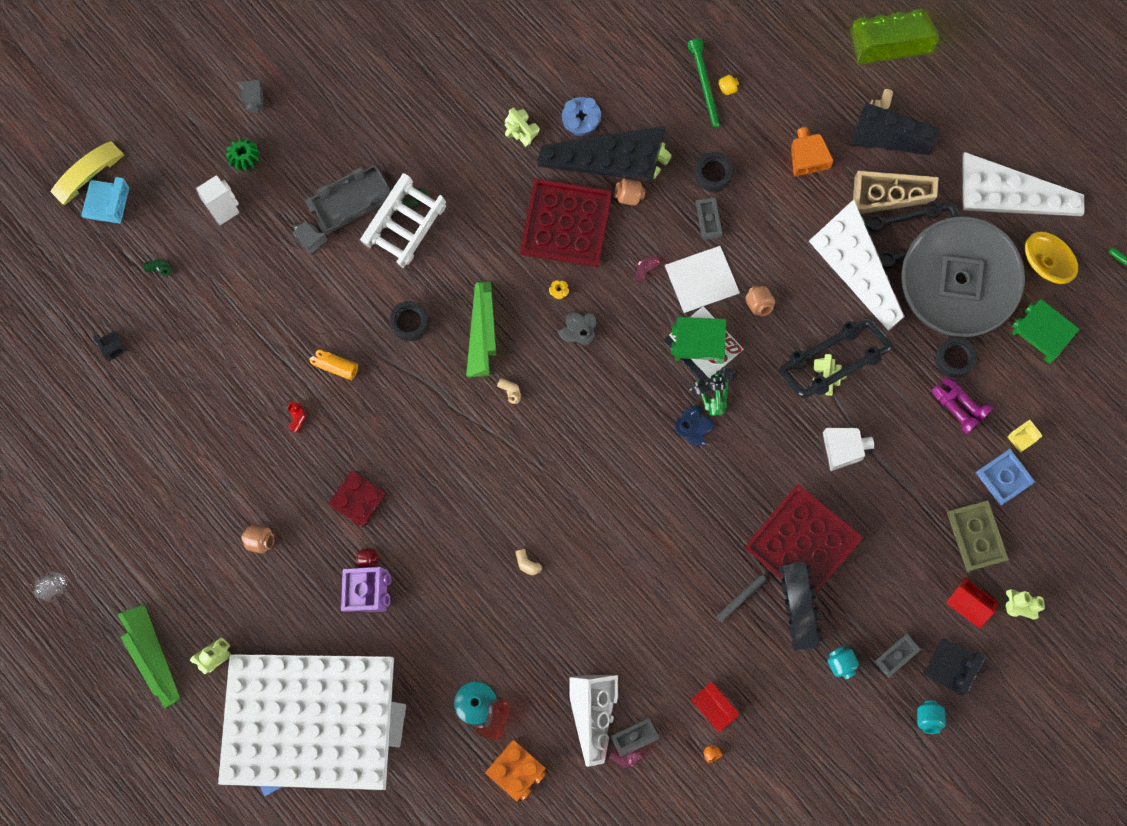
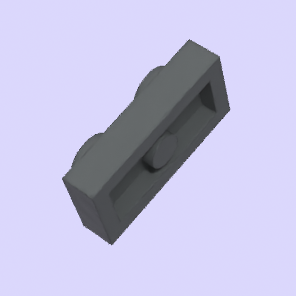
(708, 218)
(897, 655)
(634, 737)

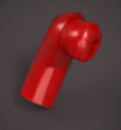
(298, 416)

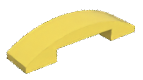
(84, 170)

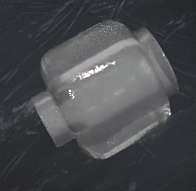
(50, 586)

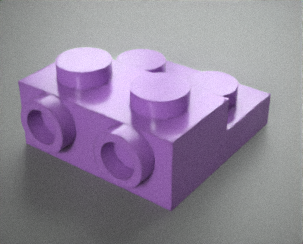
(365, 590)

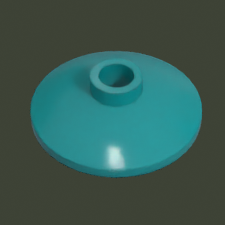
(463, 698)

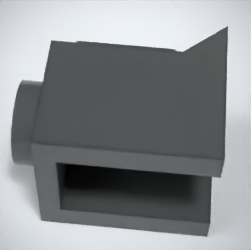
(251, 95)
(309, 236)

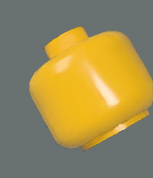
(728, 84)

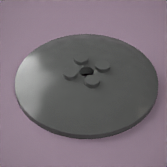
(991, 272)

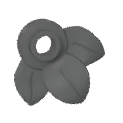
(577, 326)

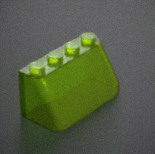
(893, 36)

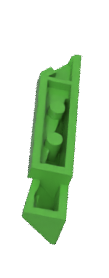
(482, 333)
(148, 655)

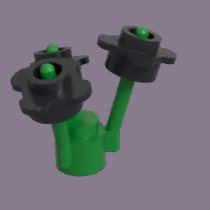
(717, 382)

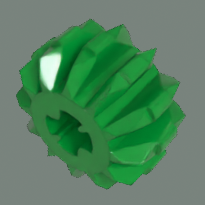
(244, 160)

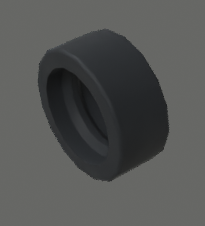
(715, 157)
(405, 306)
(963, 344)

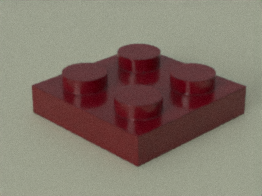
(357, 499)

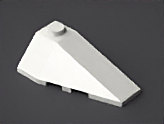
(592, 707)

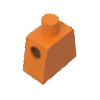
(809, 153)

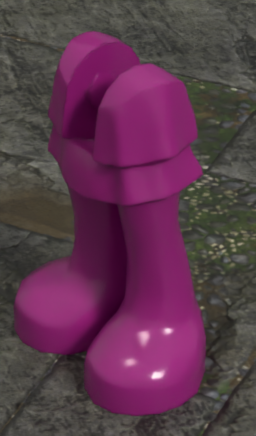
(947, 399)

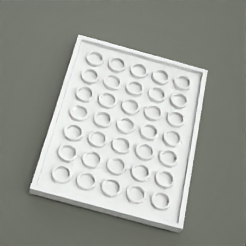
(307, 721)

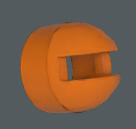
(712, 753)

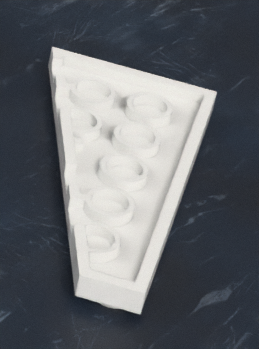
(1002, 189)
(854, 258)

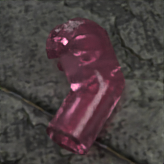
(644, 266)
(626, 761)

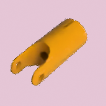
(335, 364)

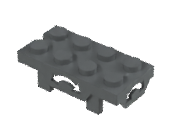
(349, 198)

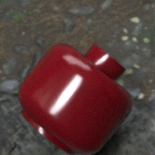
(367, 558)

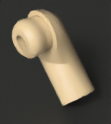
(885, 101)
(512, 389)
(526, 565)

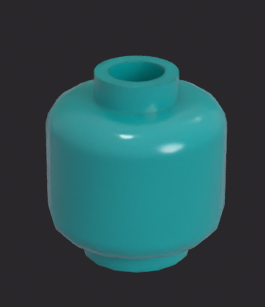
(843, 662)
(931, 717)

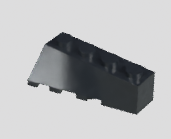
(893, 131)
(800, 605)

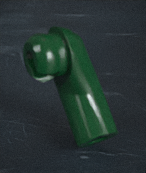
(413, 202)
(159, 265)

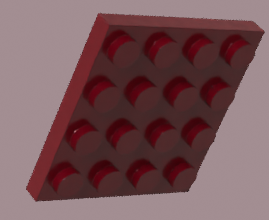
(566, 222)
(804, 532)

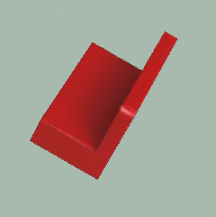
(972, 603)
(715, 707)

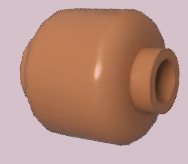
(629, 191)
(760, 300)
(258, 539)

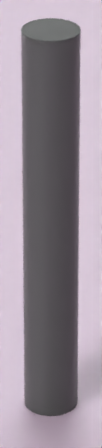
(741, 598)

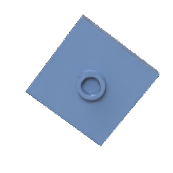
(1005, 477)

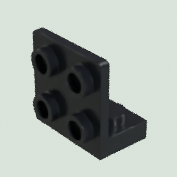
(954, 667)

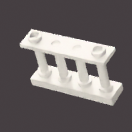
(394, 203)

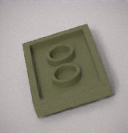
(977, 536)

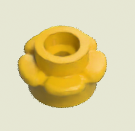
(559, 294)

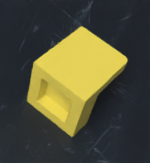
(1025, 436)

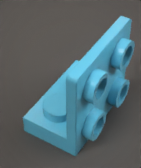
(106, 200)

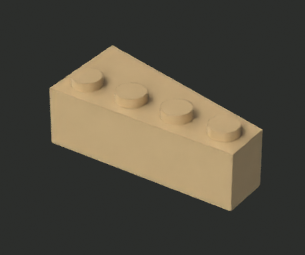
(890, 191)

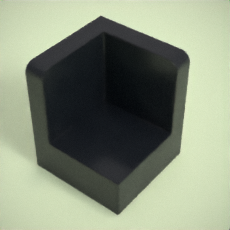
(110, 345)

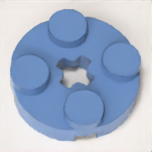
(585, 106)

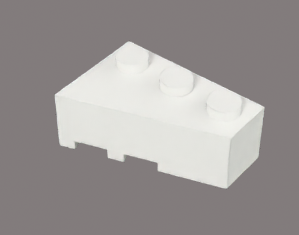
(218, 199)

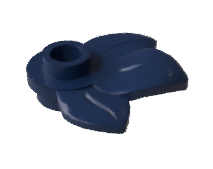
(696, 425)

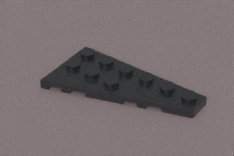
(615, 155)

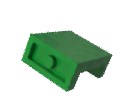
(1045, 329)
(699, 339)

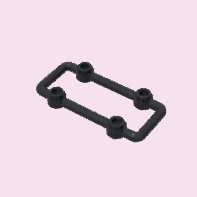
(931, 210)
(820, 384)

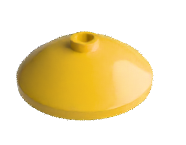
(1051, 258)

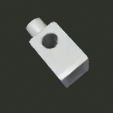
(845, 446)

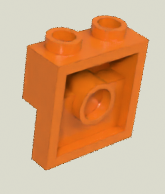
(516, 771)

